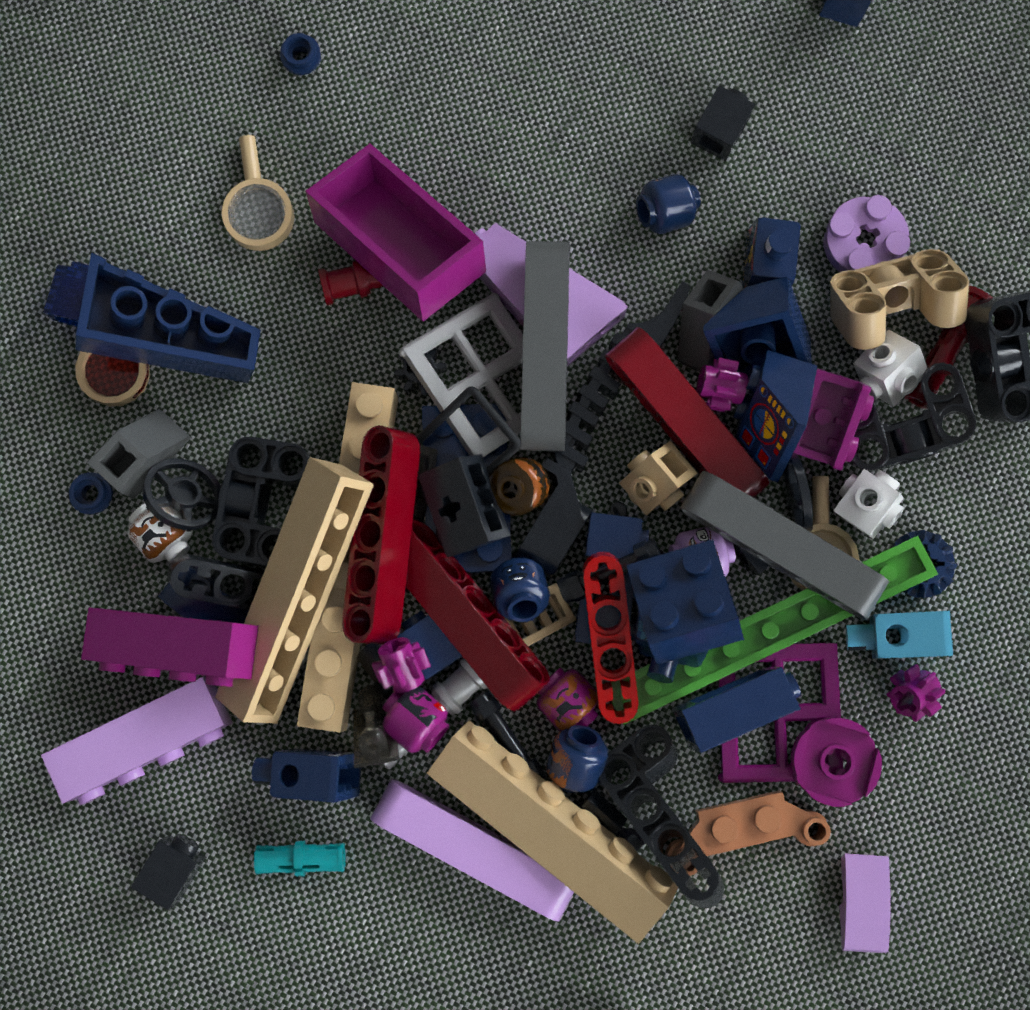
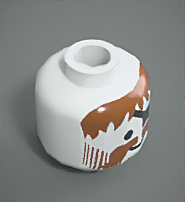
(155, 538)

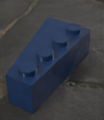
(160, 327)

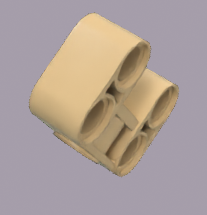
(917, 281)

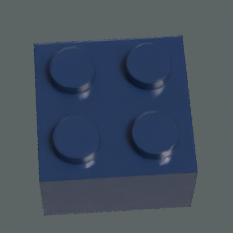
(685, 602)

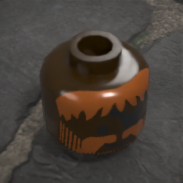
(519, 485)

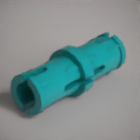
(300, 858)

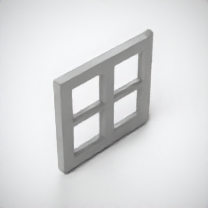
(483, 374)

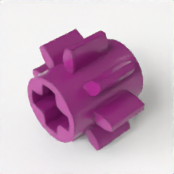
(722, 384)
(401, 665)
(915, 693)

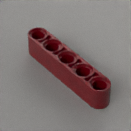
(683, 412)
(382, 537)
(472, 622)

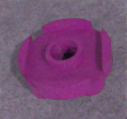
(856, 747)

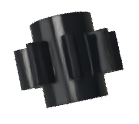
(412, 381)

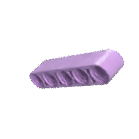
(470, 849)

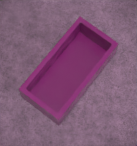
(397, 231)

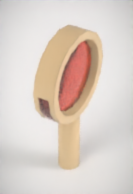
(111, 379)

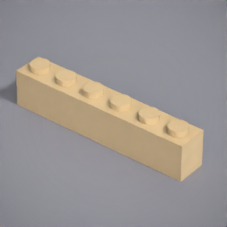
(297, 586)
(554, 831)

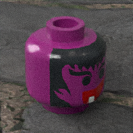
(415, 720)

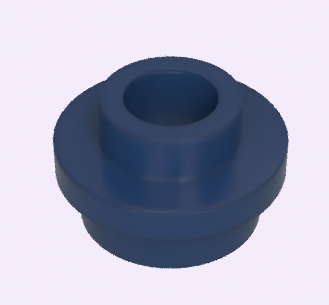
(300, 43)
(78, 492)

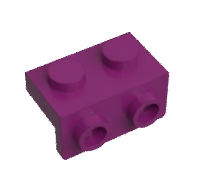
(834, 418)

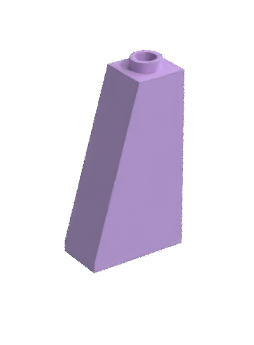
(590, 310)

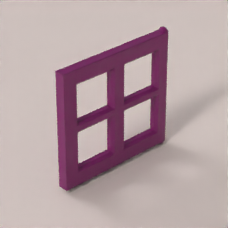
(830, 707)

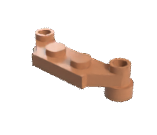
(751, 823)

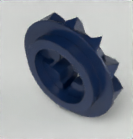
(939, 553)

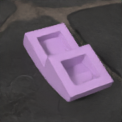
(865, 903)

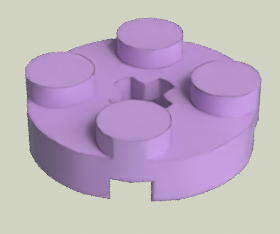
(875, 216)

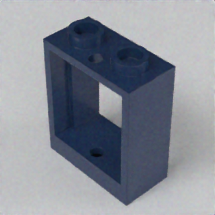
(737, 708)

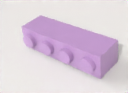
(135, 740)

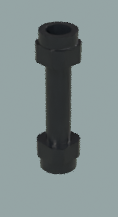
(573, 584)
(486, 709)

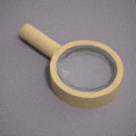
(257, 209)

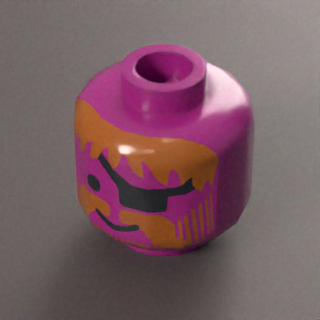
(568, 700)

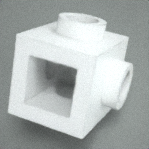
(891, 368)
(870, 518)

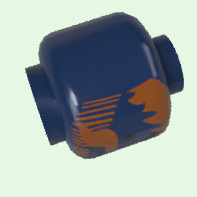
(576, 759)

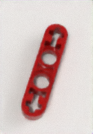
(613, 637)

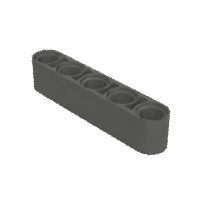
(545, 346)
(784, 545)

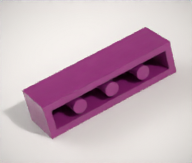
(170, 644)

